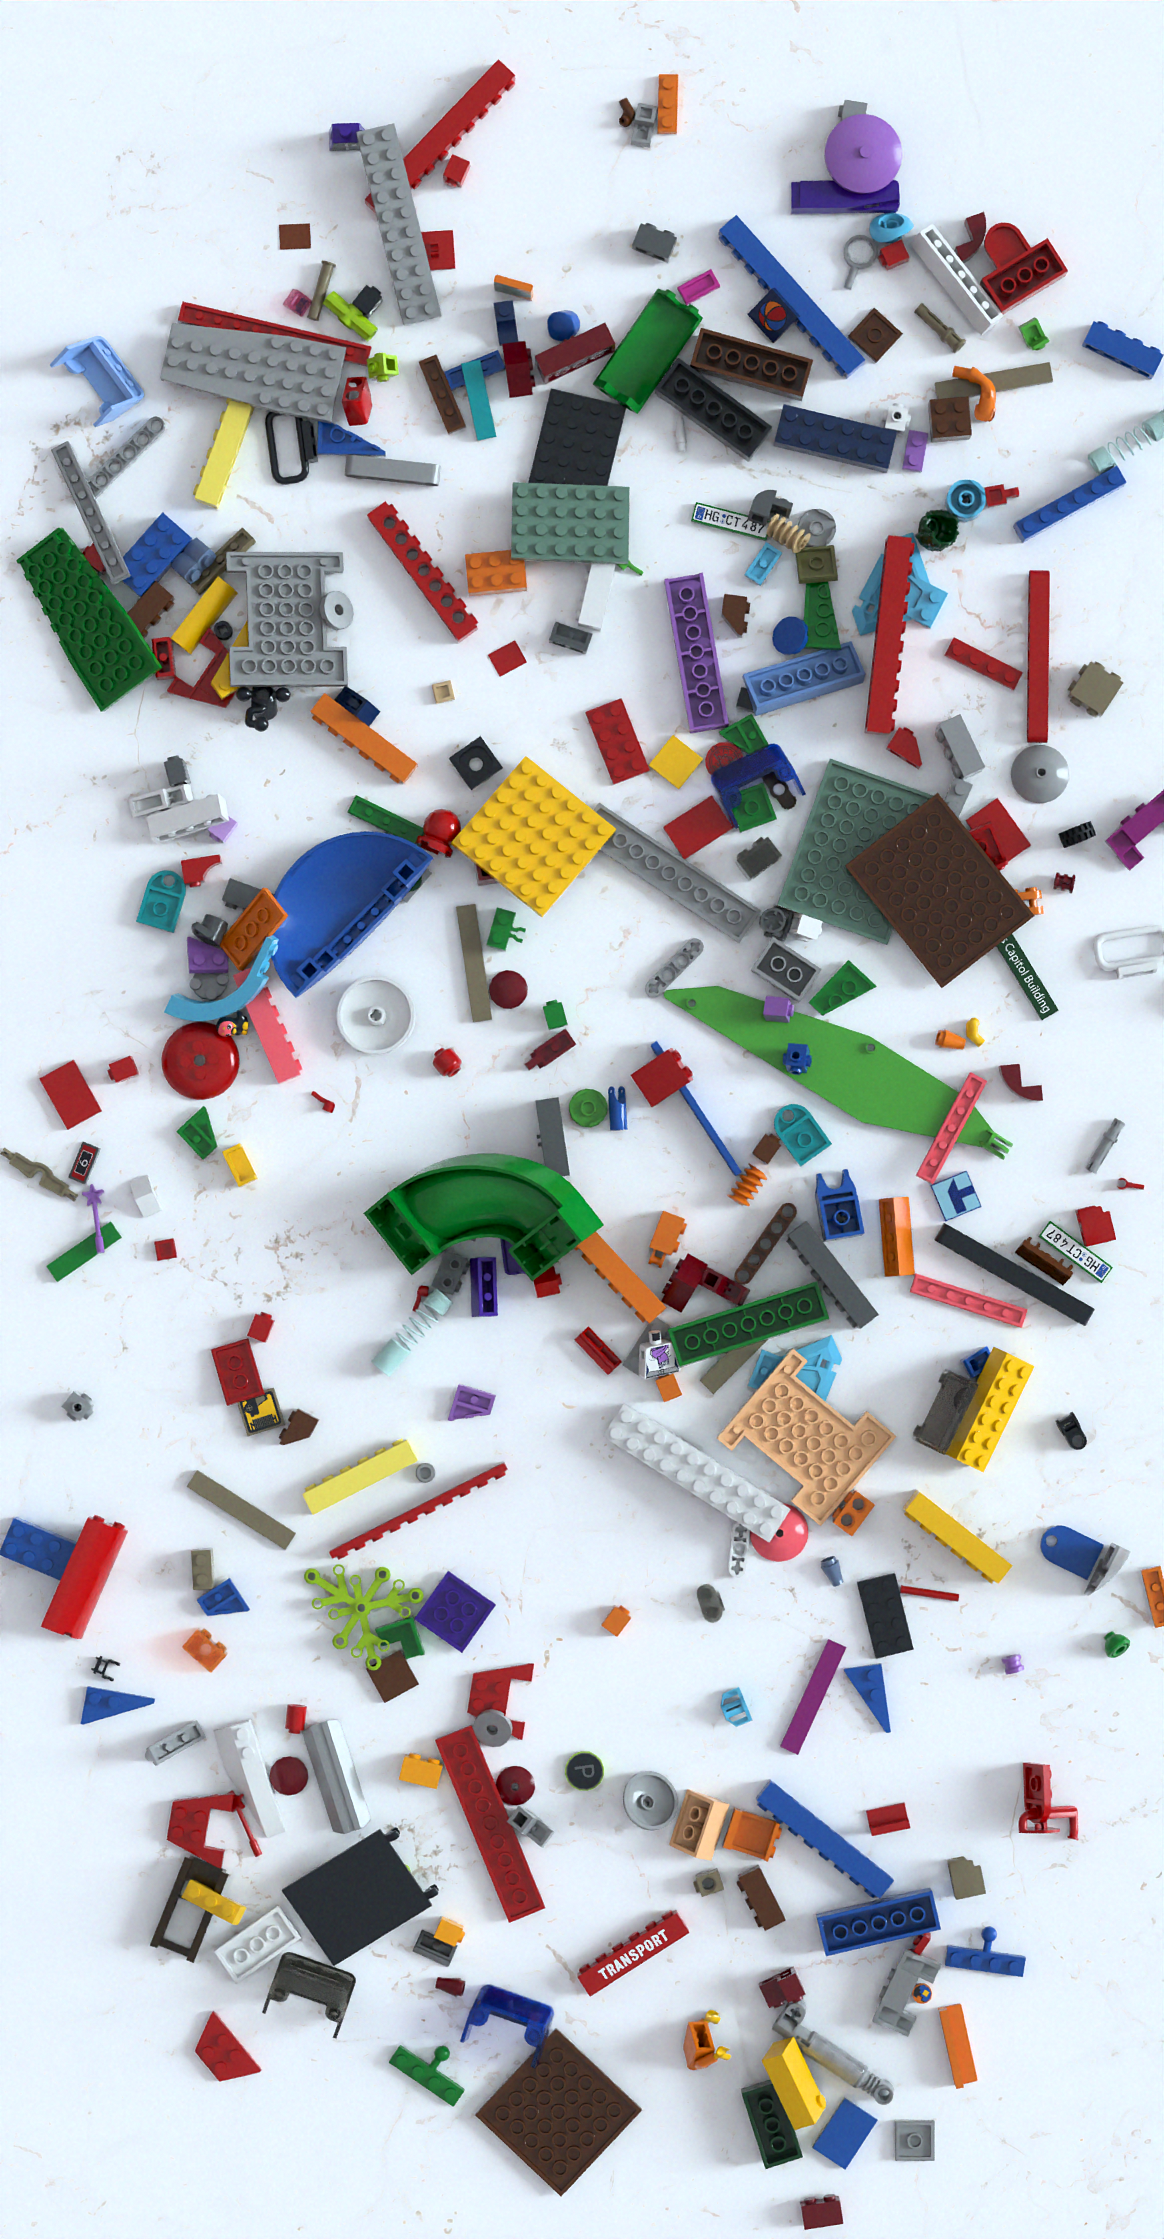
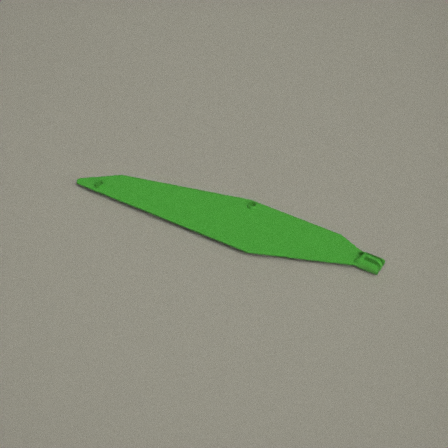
(866, 1084)

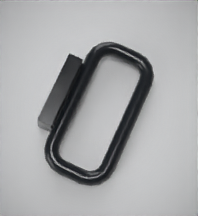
(306, 444)

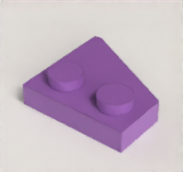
(205, 958)
(470, 1403)

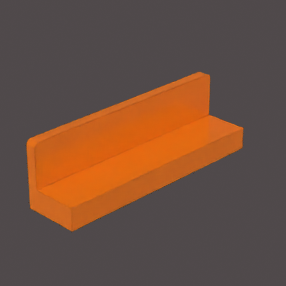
(896, 1236)
(957, 2045)

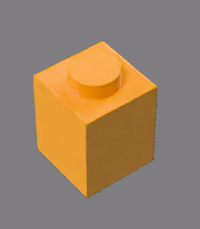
(449, 1931)

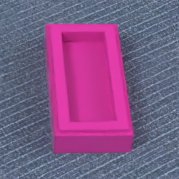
(698, 287)

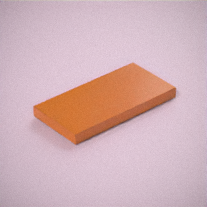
(252, 927)

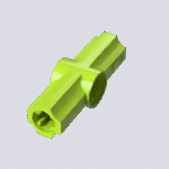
(350, 316)

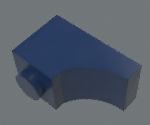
(505, 322)
(357, 705)

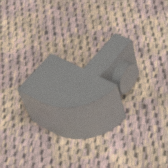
(531, 1825)

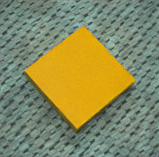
(675, 762)

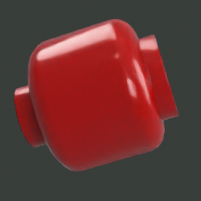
(447, 1062)

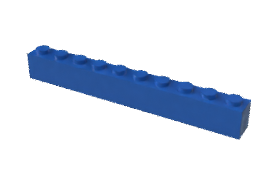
(772, 274)

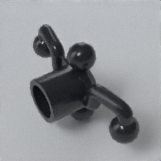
(262, 704)

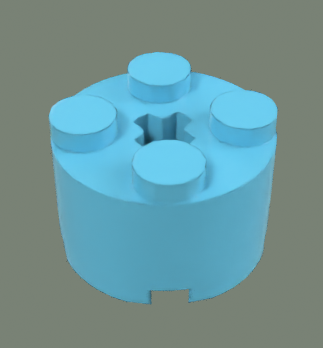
(961, 490)

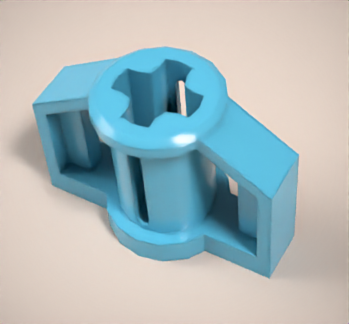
(740, 1702)

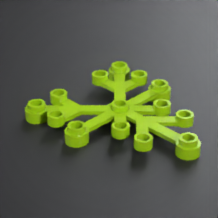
(341, 1595)

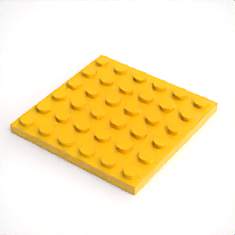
(533, 836)

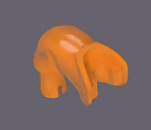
(986, 408)

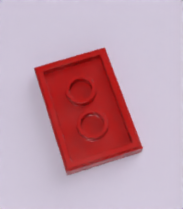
(698, 827)
(1007, 831)
(70, 1094)
(237, 1372)

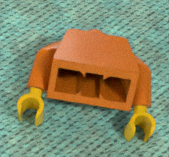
(699, 2044)

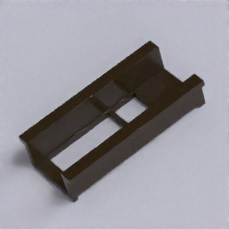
(205, 1873)

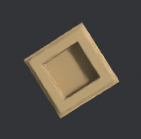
(443, 692)

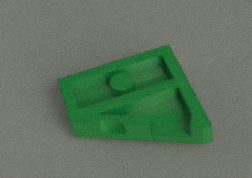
(199, 1133)

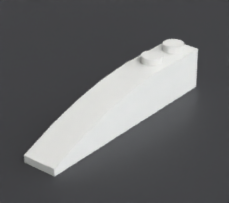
(249, 1774)

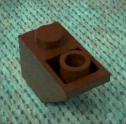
(734, 612)
(300, 1428)

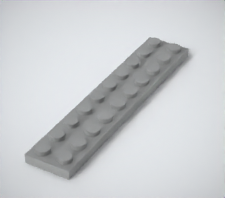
(398, 224)
(677, 877)

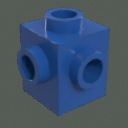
(797, 1058)

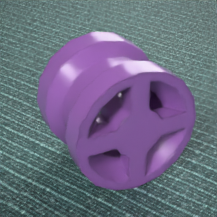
(1012, 1664)

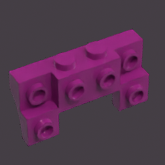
(1135, 829)

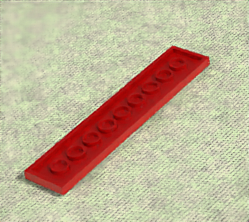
(489, 1823)

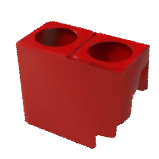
(357, 411)
(1095, 1225)

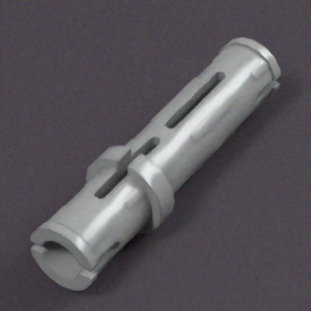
(1105, 1145)

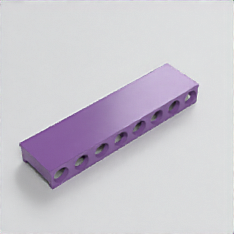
(696, 653)

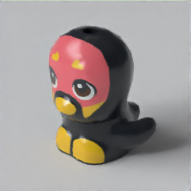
(233, 1026)

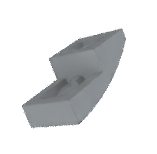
(643, 125)

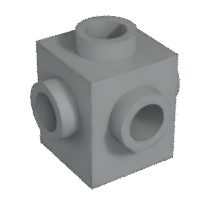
(71, 1403)

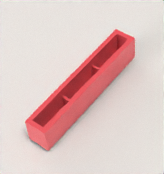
(271, 1033)

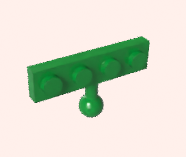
(427, 2074)

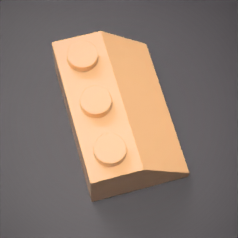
(699, 1825)

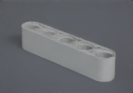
(392, 470)

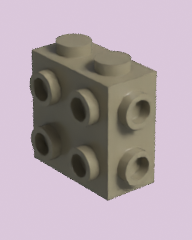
(1094, 688)

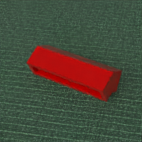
(598, 1350)

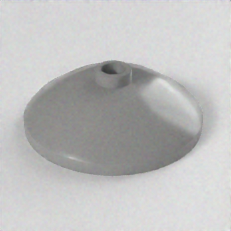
(1032, 785)
(660, 1800)

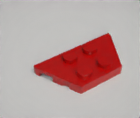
(224, 2052)

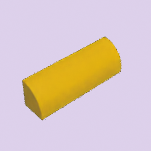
(204, 615)

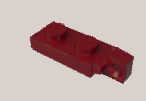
(551, 1050)

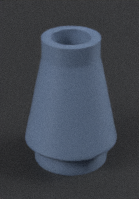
(832, 1570)

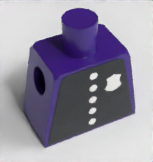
(343, 136)

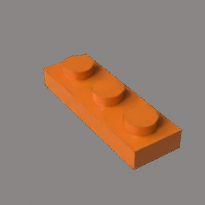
(667, 103)
(1154, 1589)

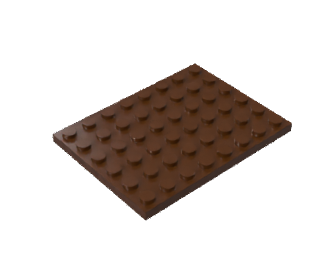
(939, 890)

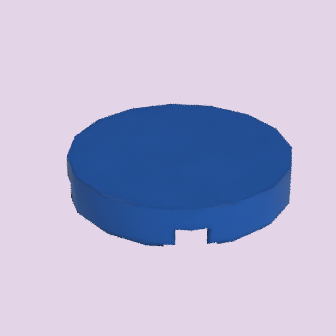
(790, 635)

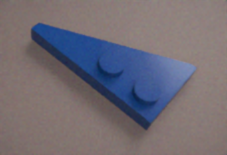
(338, 441)
(870, 1685)
(106, 1703)

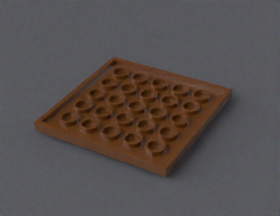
(558, 2112)

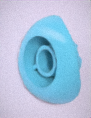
(890, 227)

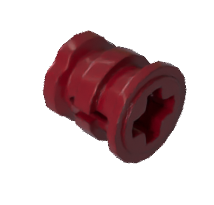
(1068, 885)

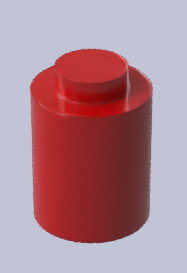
(295, 1718)

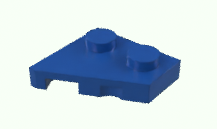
(223, 1600)

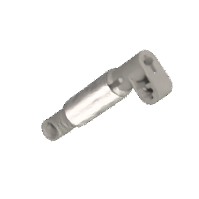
(829, 2055)

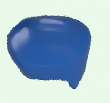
(563, 325)

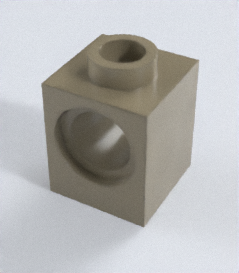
(717, 1882)

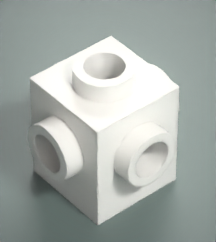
(901, 413)

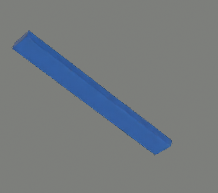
(704, 1121)

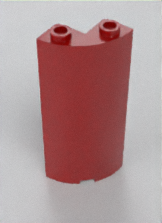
(84, 1577)

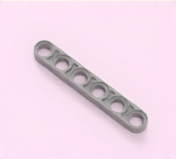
(125, 462)

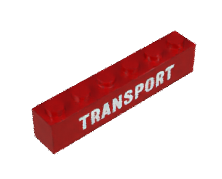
(633, 1952)

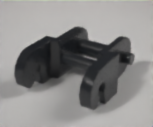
(100, 1659)

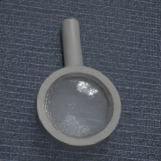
(859, 254)

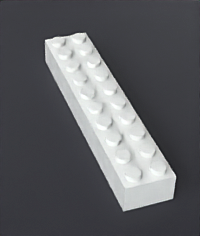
(696, 1472)

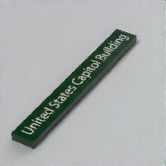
(1027, 977)

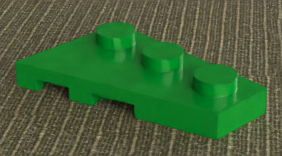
(841, 989)

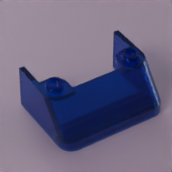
(747, 769)
(514, 2008)

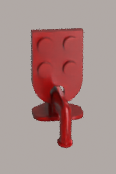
(1038, 1803)

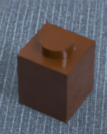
(767, 1148)

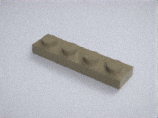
(238, 543)

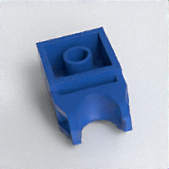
(838, 1201)

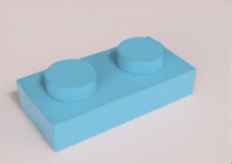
(763, 564)

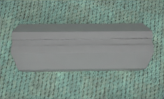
(336, 1776)

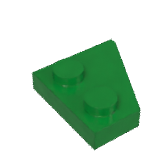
(745, 734)

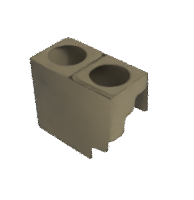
(965, 1878)

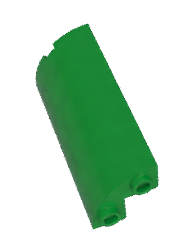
(648, 350)

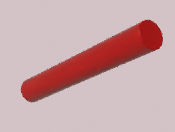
(929, 1593)

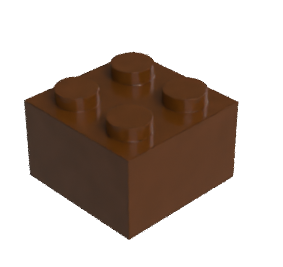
(949, 419)

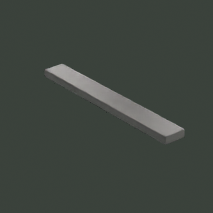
(90, 512)

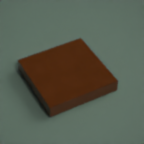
(875, 335)
(393, 1676)

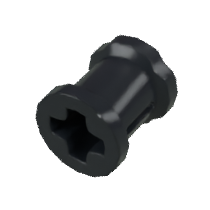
(226, 635)

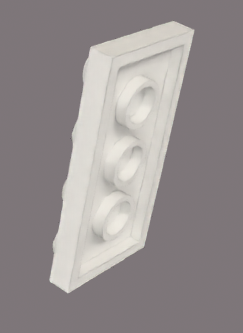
(257, 1944)

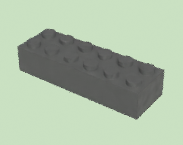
(832, 1274)

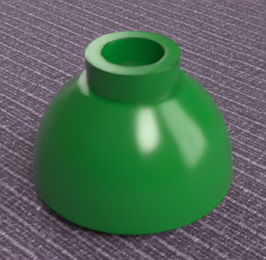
(1116, 1644)

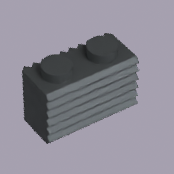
(176, 771)

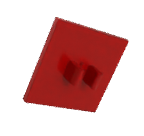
(439, 249)

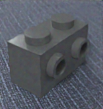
(654, 242)
(450, 1272)

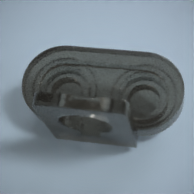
(710, 1603)

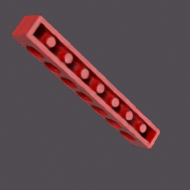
(388, 512)

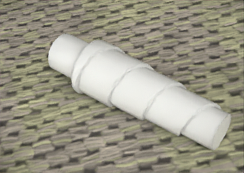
(680, 433)

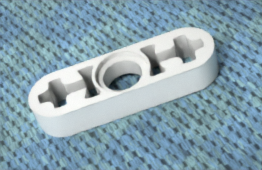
(732, 1563)

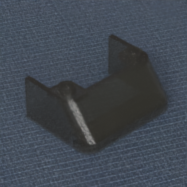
(946, 1412)
(314, 1982)

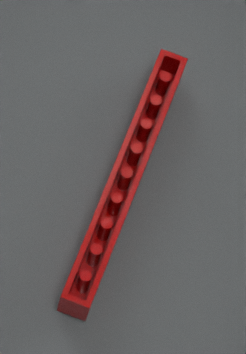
(455, 124)

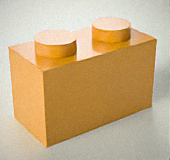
(420, 1770)

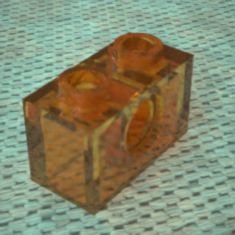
(193, 1647)

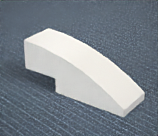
(160, 800)

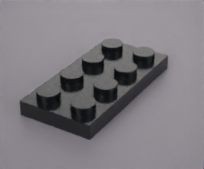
(885, 1615)

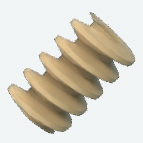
(787, 535)

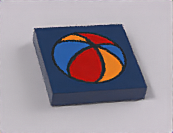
(773, 315)

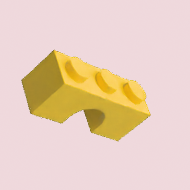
(213, 1902)

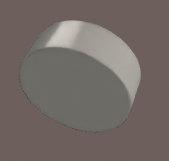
(425, 1472)

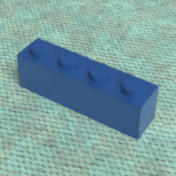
(1123, 350)

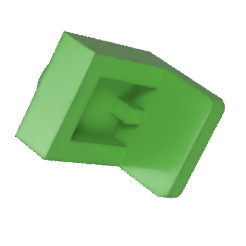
(1033, 334)

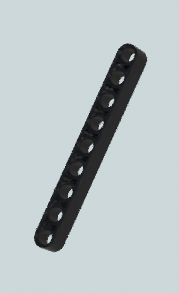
(1014, 1274)

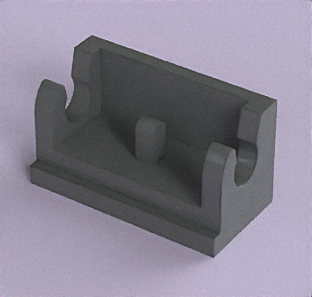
(570, 638)

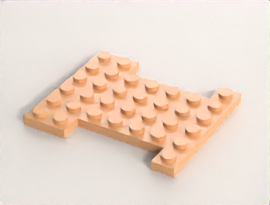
(808, 1438)

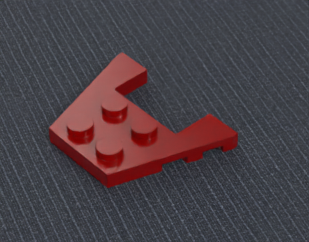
(203, 689)
(491, 1691)
(190, 1825)

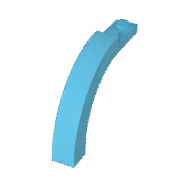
(195, 1010)

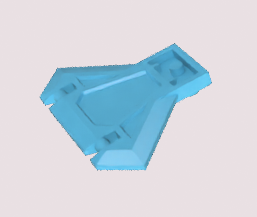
(923, 598)
(811, 1374)

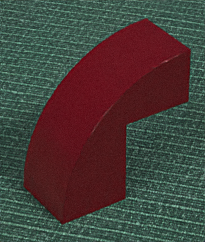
(976, 230)
(1012, 1079)
(724, 1286)

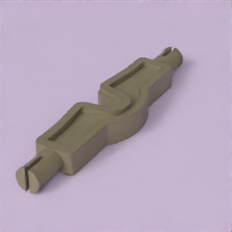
(48, 1179)

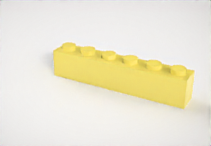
(223, 454)
(359, 1477)

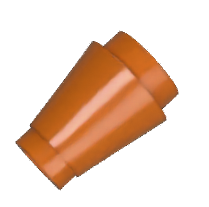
(949, 1040)

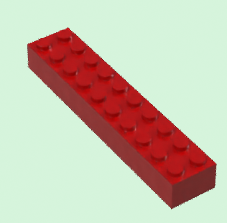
(888, 635)

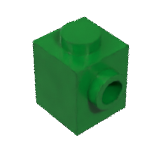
(554, 1014)

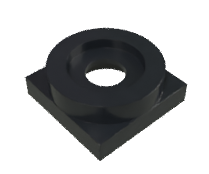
(478, 749)

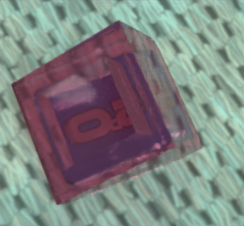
(297, 302)

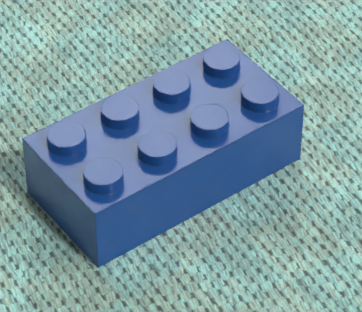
(154, 553)
(37, 1548)

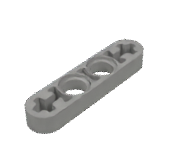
(671, 965)

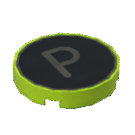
(584, 1770)

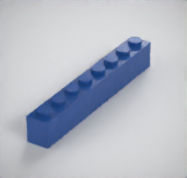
(825, 1839)

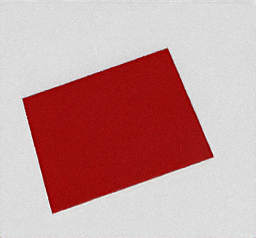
(507, 658)

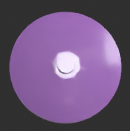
(863, 154)

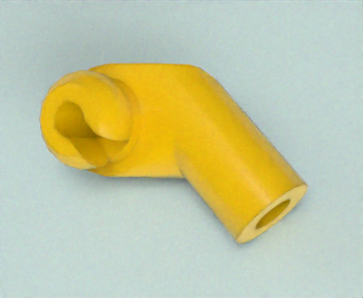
(972, 1031)

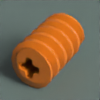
(747, 1186)

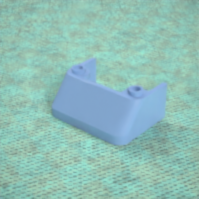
(105, 373)

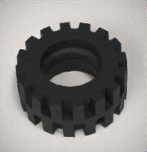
(1077, 834)

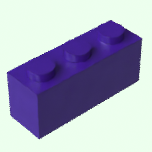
(483, 1287)

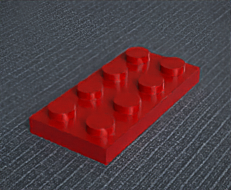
(617, 741)

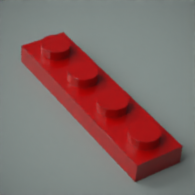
(983, 663)

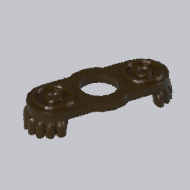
(786, 799)

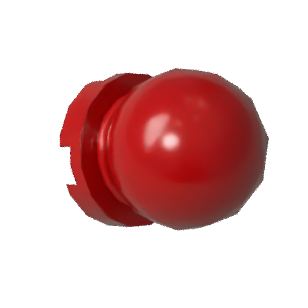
(439, 831)

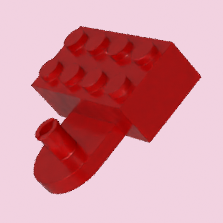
(1019, 268)

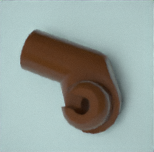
(628, 113)

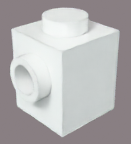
(805, 927)

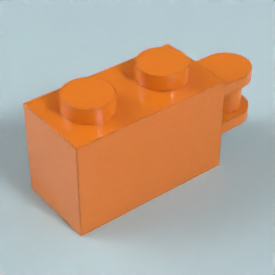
(666, 1236)

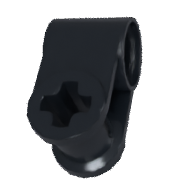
(1071, 1430)

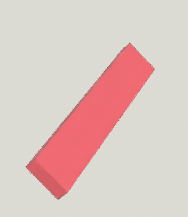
(951, 1128)
(968, 1300)

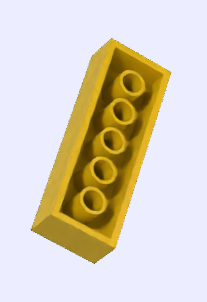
(990, 1409)
(957, 1536)

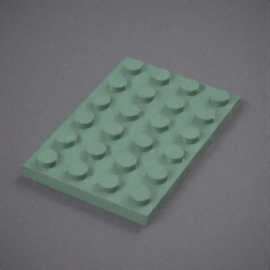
(570, 523)

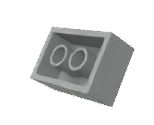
(959, 747)
(786, 969)

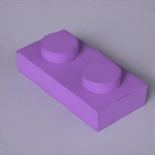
(915, 451)

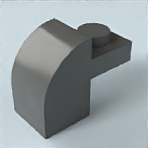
(767, 503)

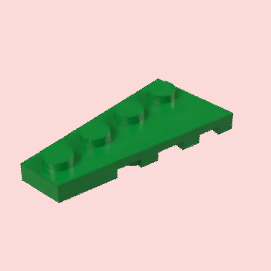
(820, 618)

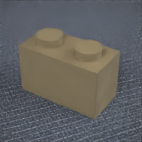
(202, 1568)

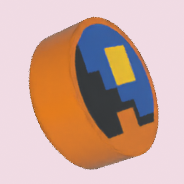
(922, 1993)

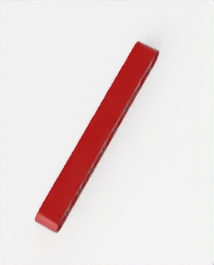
(1038, 656)

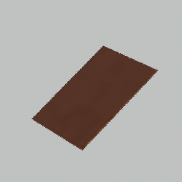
(294, 236)

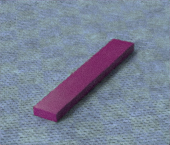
(813, 1696)

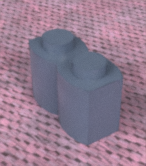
(193, 560)

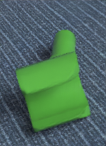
(632, 567)

